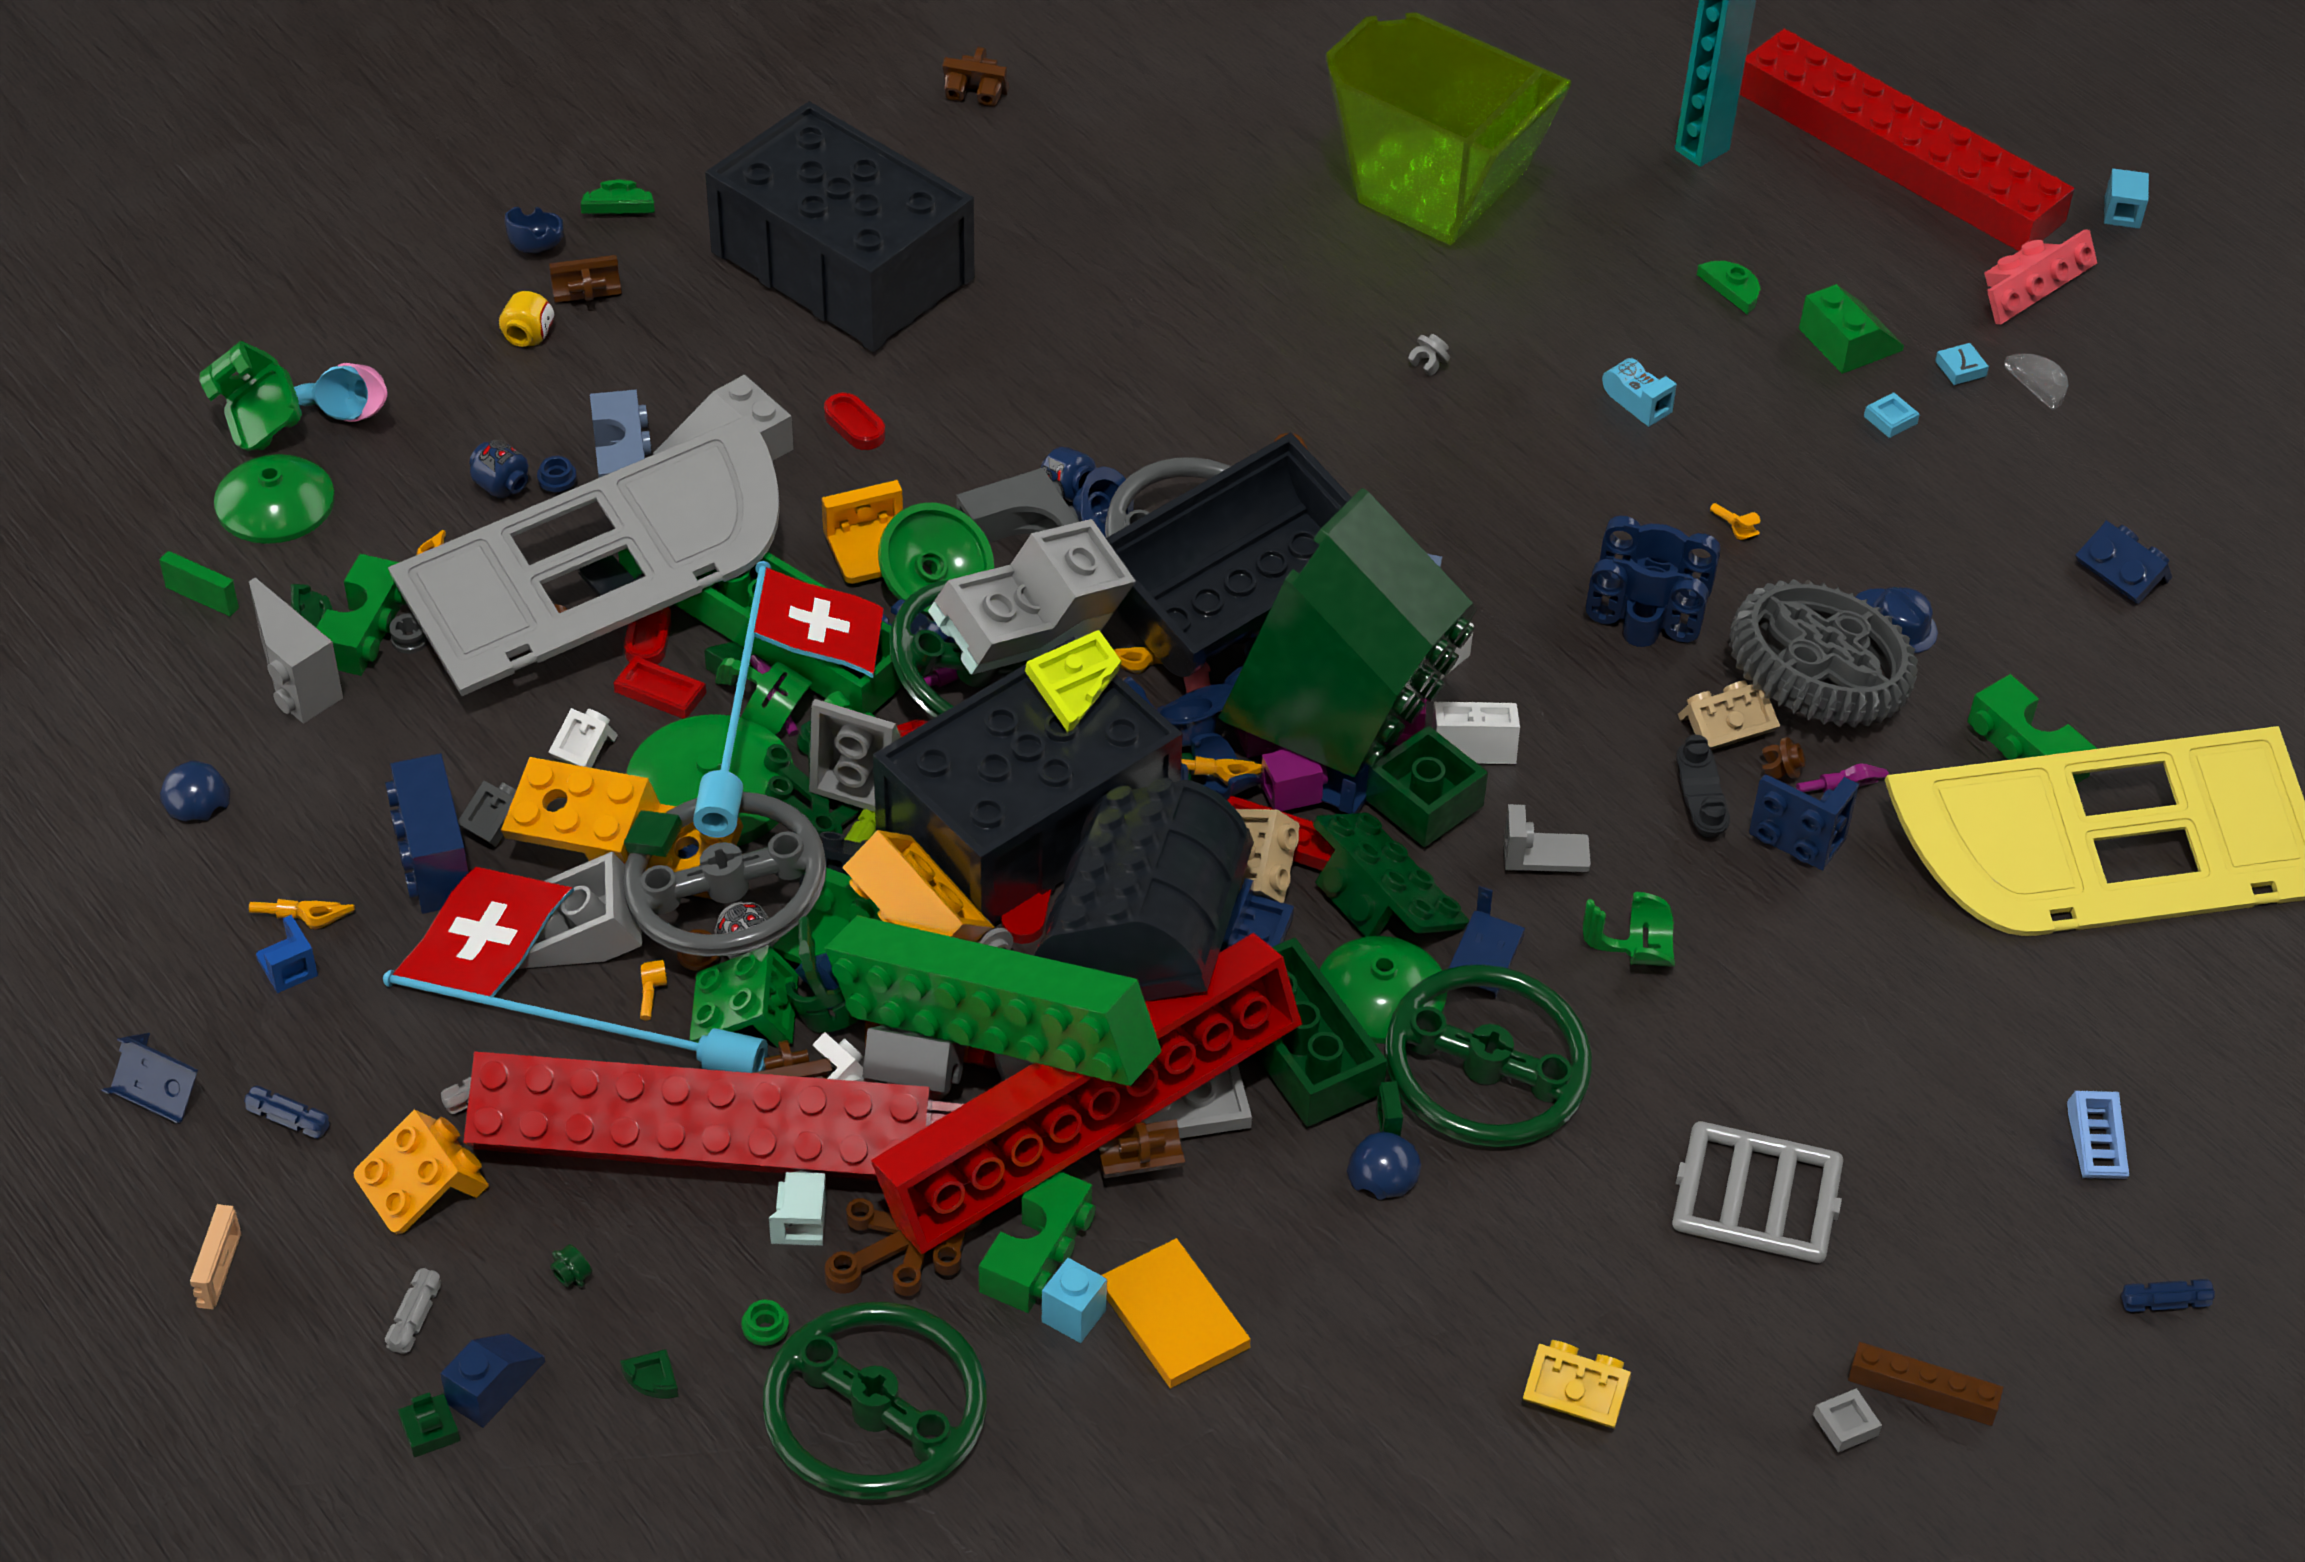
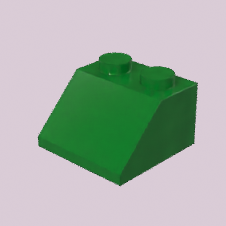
(1845, 329)

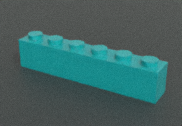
(1714, 78)

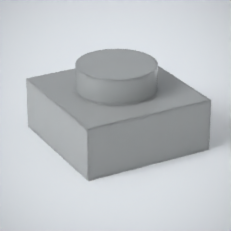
(1847, 1420)

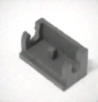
(912, 1058)

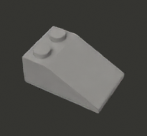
(731, 403)
(296, 655)
(844, 752)
(591, 921)

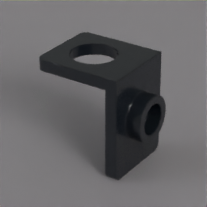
(606, 575)

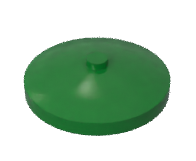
(691, 747)

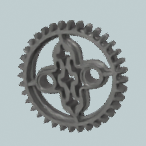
(1826, 652)

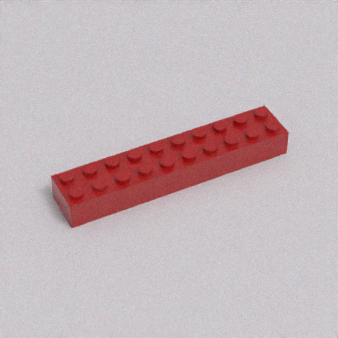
(1905, 140)
(688, 1115)
(1054, 1116)

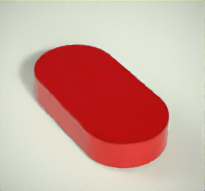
(854, 421)
(649, 637)
(1028, 919)

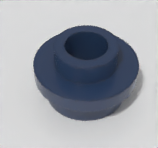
(556, 474)

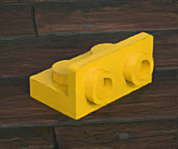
(1577, 1384)

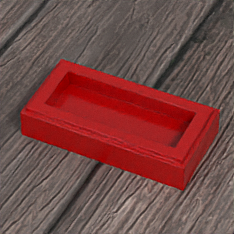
(660, 687)

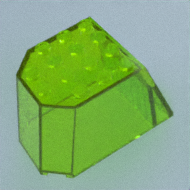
(1436, 120)

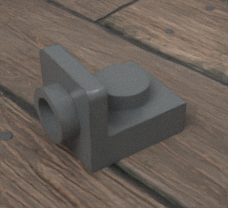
(487, 812)

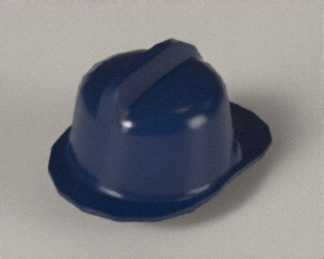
(1096, 494)
(1909, 610)
(1196, 711)

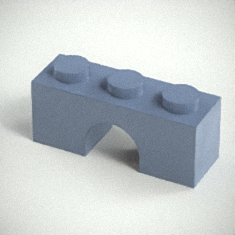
(618, 430)

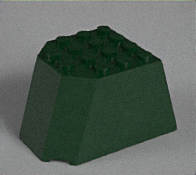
(1352, 643)

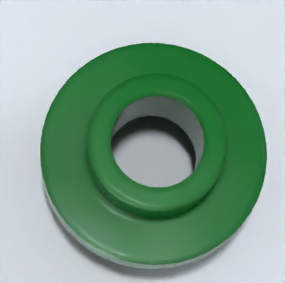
(765, 1312)

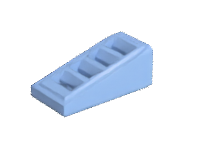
(2109, 1106)

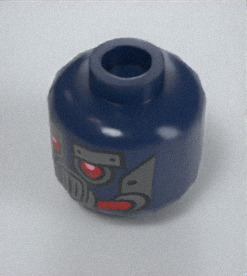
(499, 468)
(1068, 469)

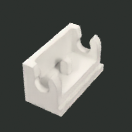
(1480, 729)

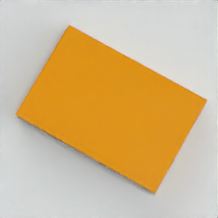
(1174, 1313)

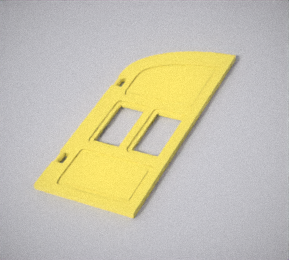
(2020, 848)

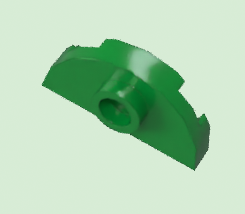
(618, 198)
(1733, 282)

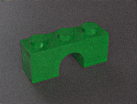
(375, 604)
(2005, 719)
(1020, 1268)

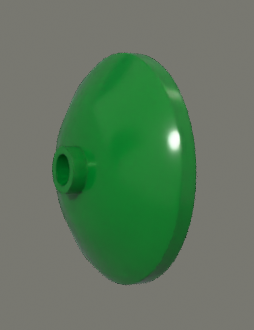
(274, 499)
(935, 538)
(1368, 992)

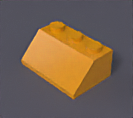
(913, 888)

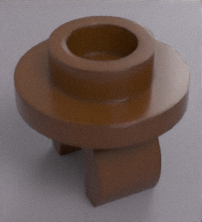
(1784, 759)

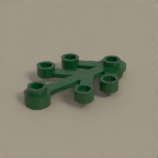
(792, 777)

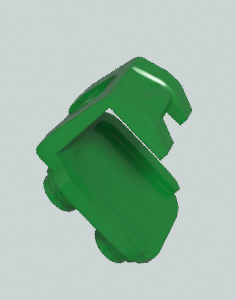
(256, 402)

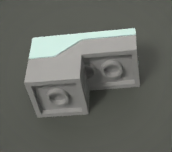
(1054, 589)

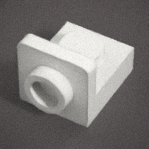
(582, 738)

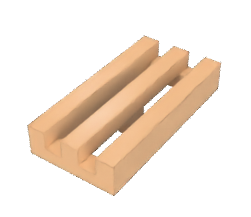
(215, 1257)

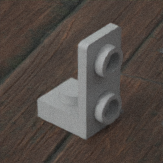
(1542, 850)

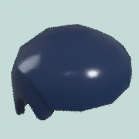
(535, 231)
(194, 791)
(1384, 1165)

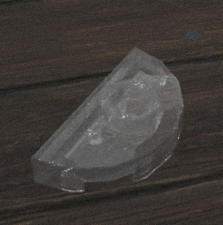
(2039, 376)

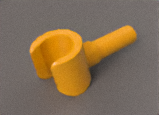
(1741, 525)
(652, 975)

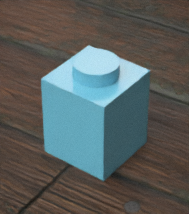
(2126, 198)
(1074, 1300)

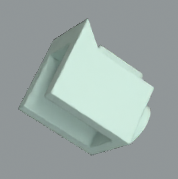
(799, 1210)

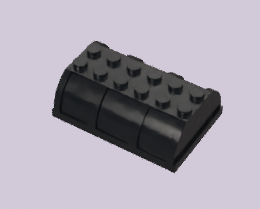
(1222, 553)
(1151, 887)

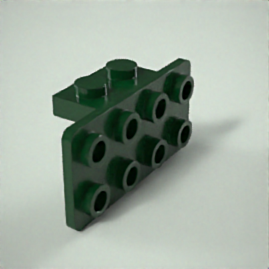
(1376, 877)

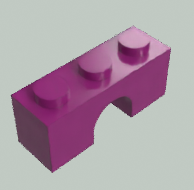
(1287, 776)

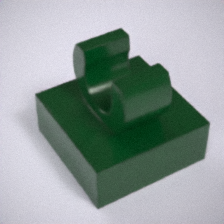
(428, 1424)

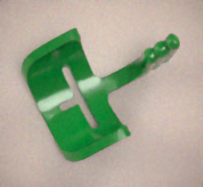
(780, 706)
(1647, 912)

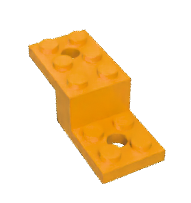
(596, 814)

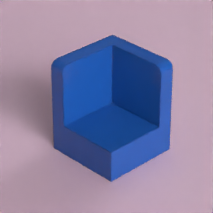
(288, 960)

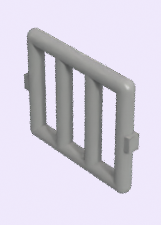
(1727, 1229)

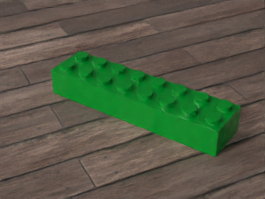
(728, 609)
(995, 999)

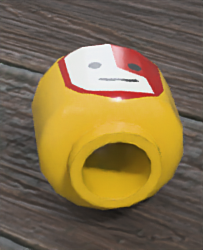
(526, 319)

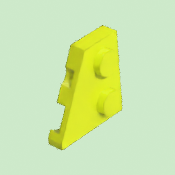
(1074, 676)

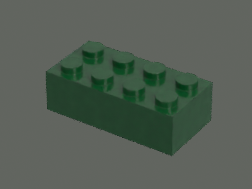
(1328, 1058)

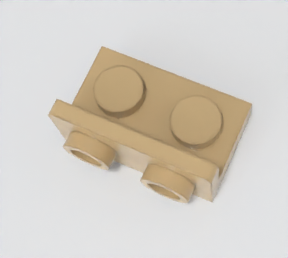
(1730, 716)
(1272, 852)

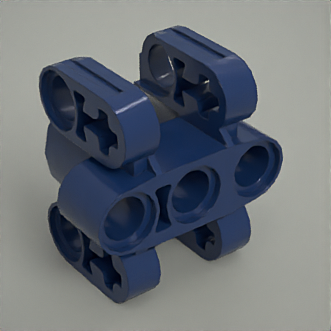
(1652, 581)

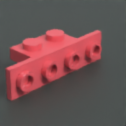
(2036, 272)

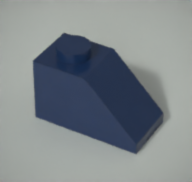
(488, 1375)

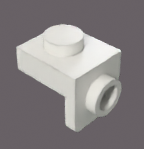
(843, 1059)

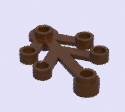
(849, 1280)

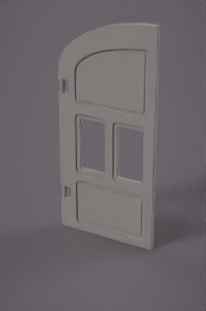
(674, 511)

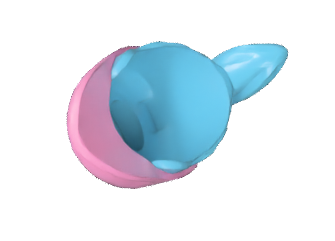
(346, 392)

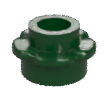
(570, 1266)

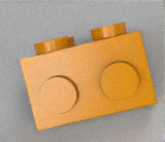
(855, 525)
(416, 1169)

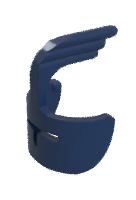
(1216, 747)

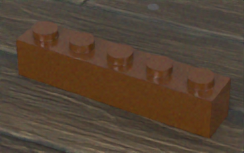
(1925, 1383)

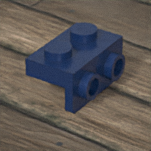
(2124, 562)
(1258, 915)

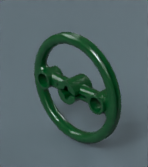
(920, 653)
(1488, 1055)
(875, 1400)

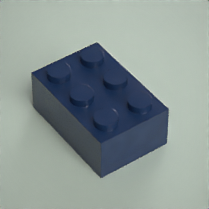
(430, 830)

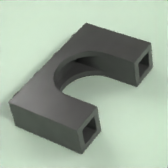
(1017, 506)

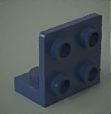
(1802, 824)

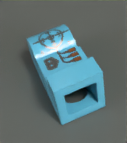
(1640, 391)

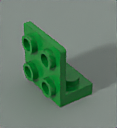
(829, 915)
(745, 994)

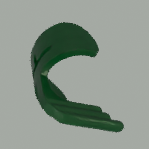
(814, 1009)

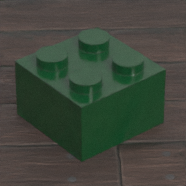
(1426, 786)

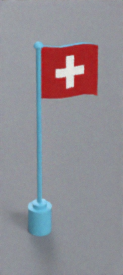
(803, 621)
(486, 937)

